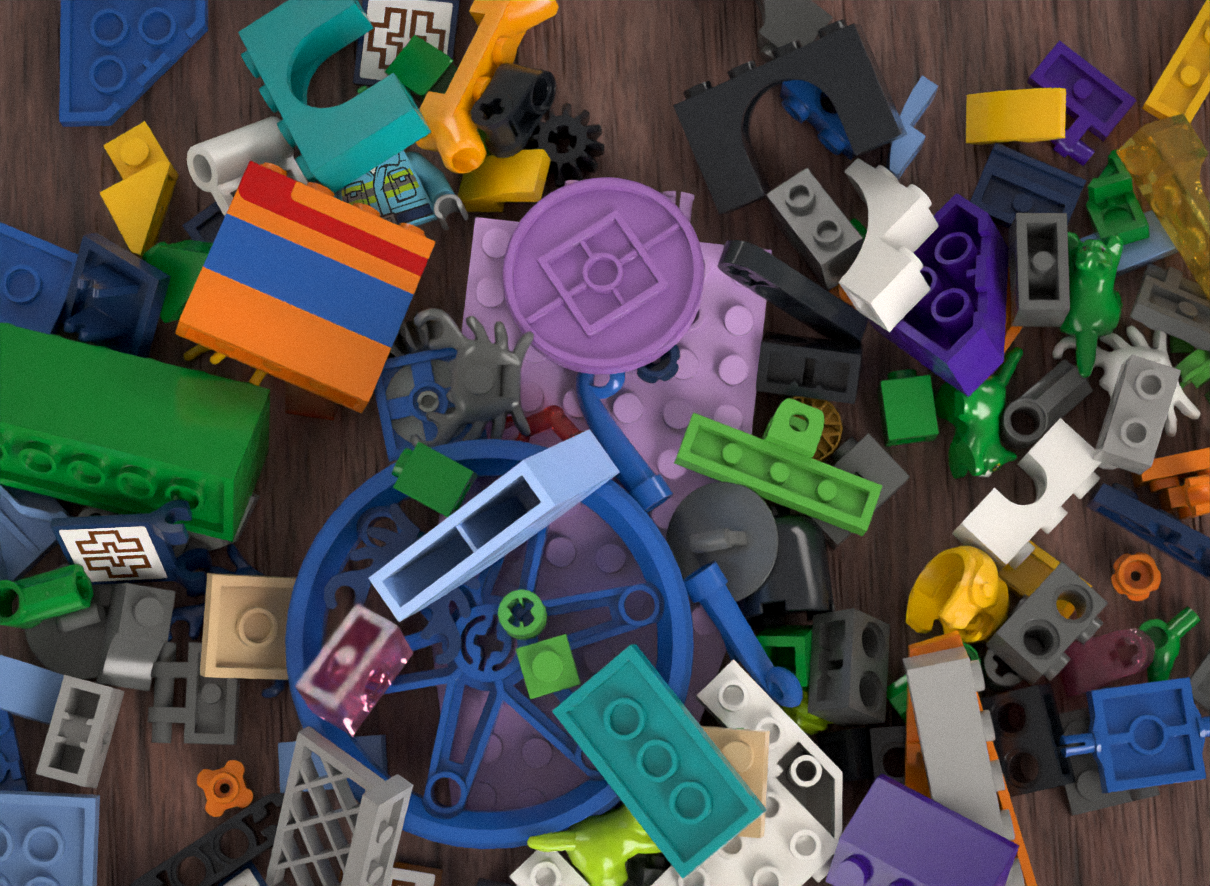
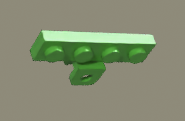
(781, 466)

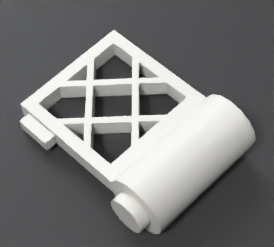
(221, 161)

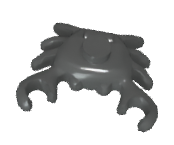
(482, 379)

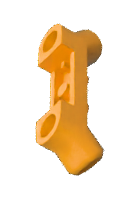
(495, 42)

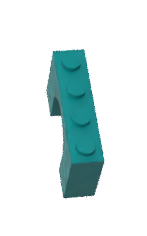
(338, 140)

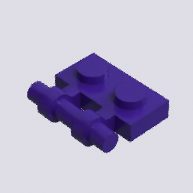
(1090, 99)

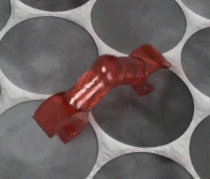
(549, 418)

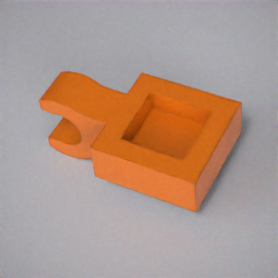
(1188, 500)

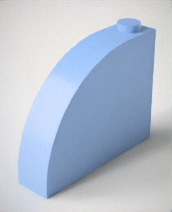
(494, 523)

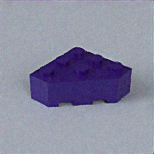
(963, 316)

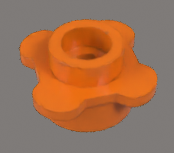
(238, 795)

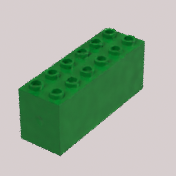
(128, 431)

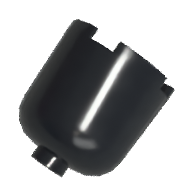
(799, 577)

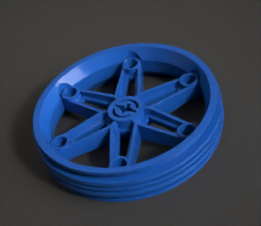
(425, 814)

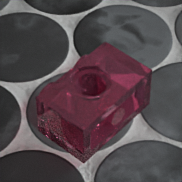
(354, 669)

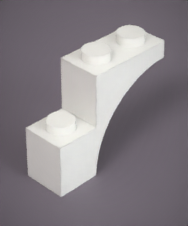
(886, 273)

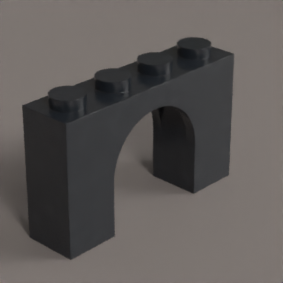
(720, 116)

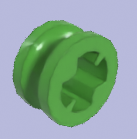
(538, 611)

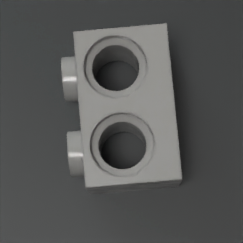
(1136, 414)

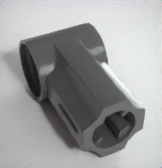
(1045, 404)

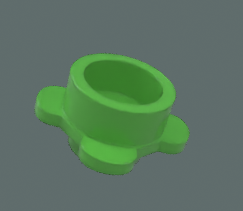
(1195, 369)

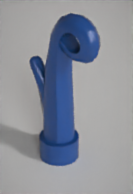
(635, 474)
(709, 589)

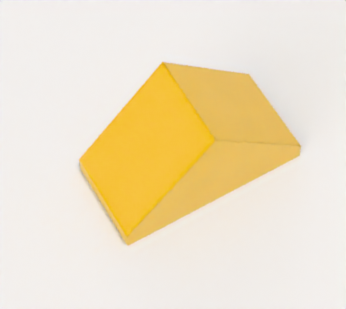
(141, 204)

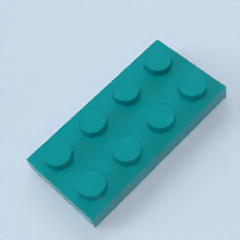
(659, 760)

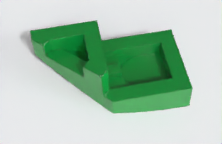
(1114, 205)

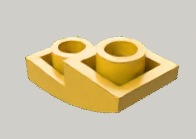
(1016, 116)
(505, 180)

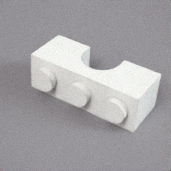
(1059, 467)

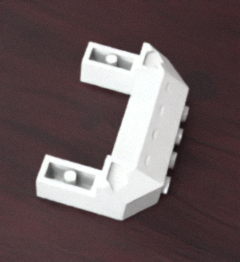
(801, 804)

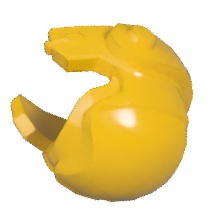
(962, 593)

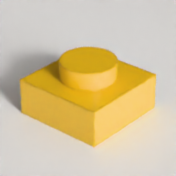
(135, 150)

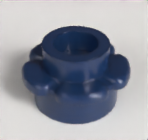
(664, 370)

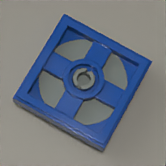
(409, 390)

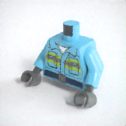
(405, 191)

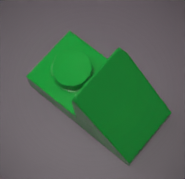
(422, 69)

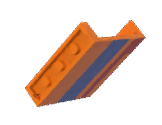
(306, 286)

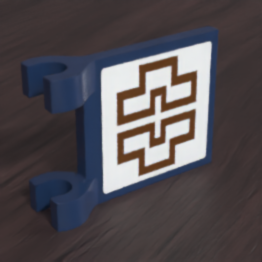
(394, 27)
(134, 547)

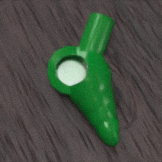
(1167, 641)

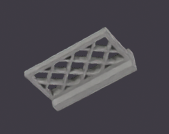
(374, 821)

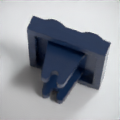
(114, 297)

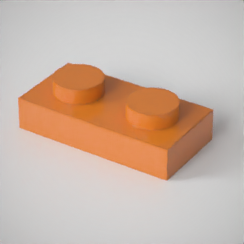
(1169, 469)

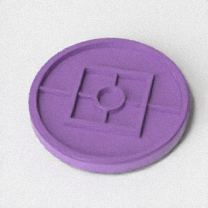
(604, 275)

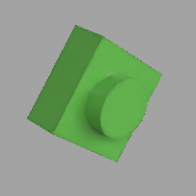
(548, 666)

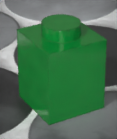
(907, 408)
(432, 479)
(789, 648)

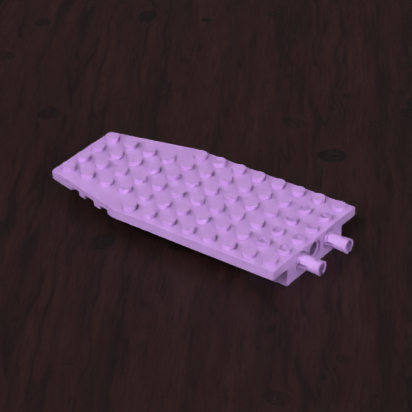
(581, 549)

